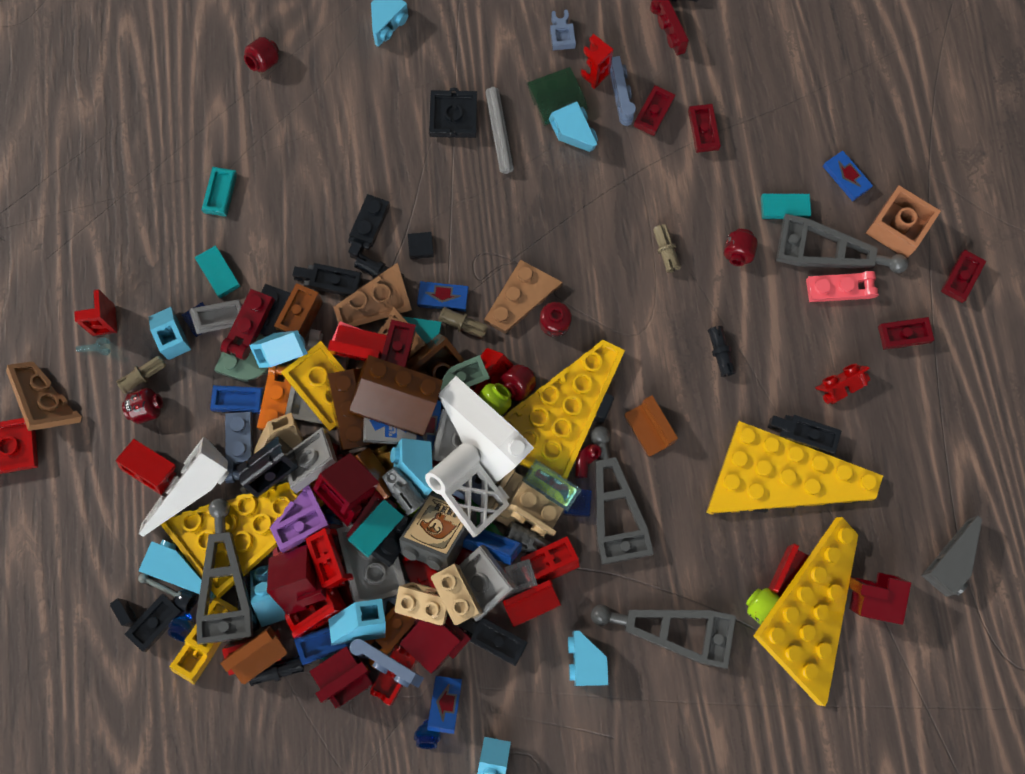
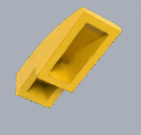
(195, 657)

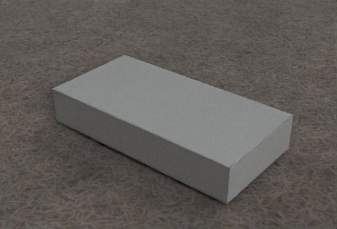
(215, 316)

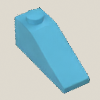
(171, 566)

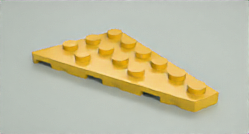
(563, 409)
(779, 473)
(247, 521)
(808, 616)

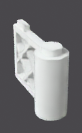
(453, 473)

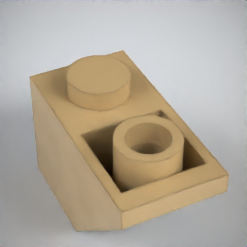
(283, 427)

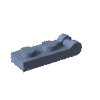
(622, 92)
(238, 441)
(384, 663)

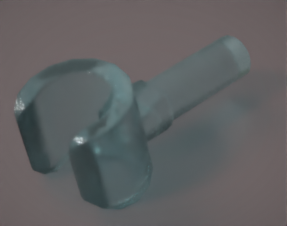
(95, 347)

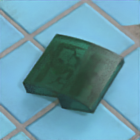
(555, 92)

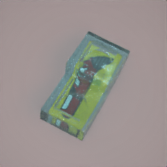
(551, 485)

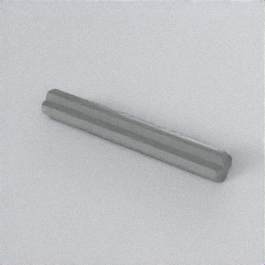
(499, 130)

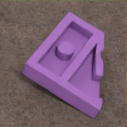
(299, 521)

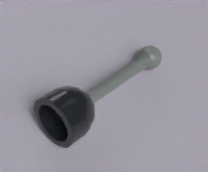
(184, 598)

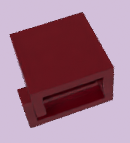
(346, 488)
(294, 580)
(881, 599)
(435, 643)
(341, 678)

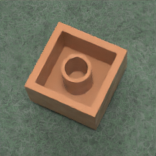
(903, 222)

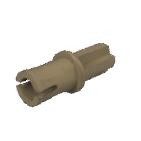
(666, 248)
(462, 322)
(140, 374)

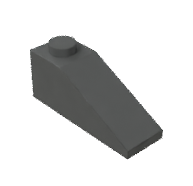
(956, 561)

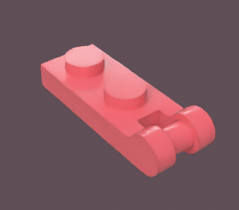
(841, 287)

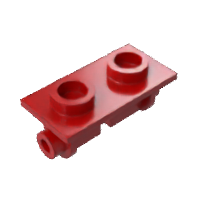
(834, 386)

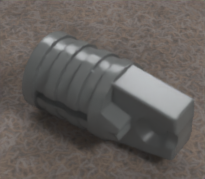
(403, 490)
(530, 540)

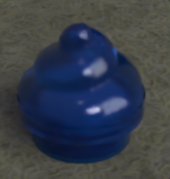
(181, 627)
(426, 739)

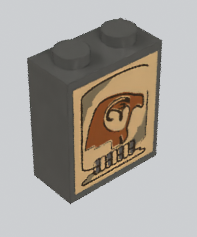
(434, 534)

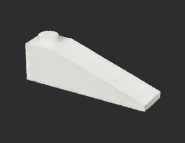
(480, 425)
(199, 475)

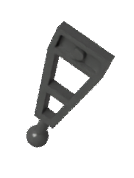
(793, 241)
(624, 545)
(227, 625)
(716, 639)

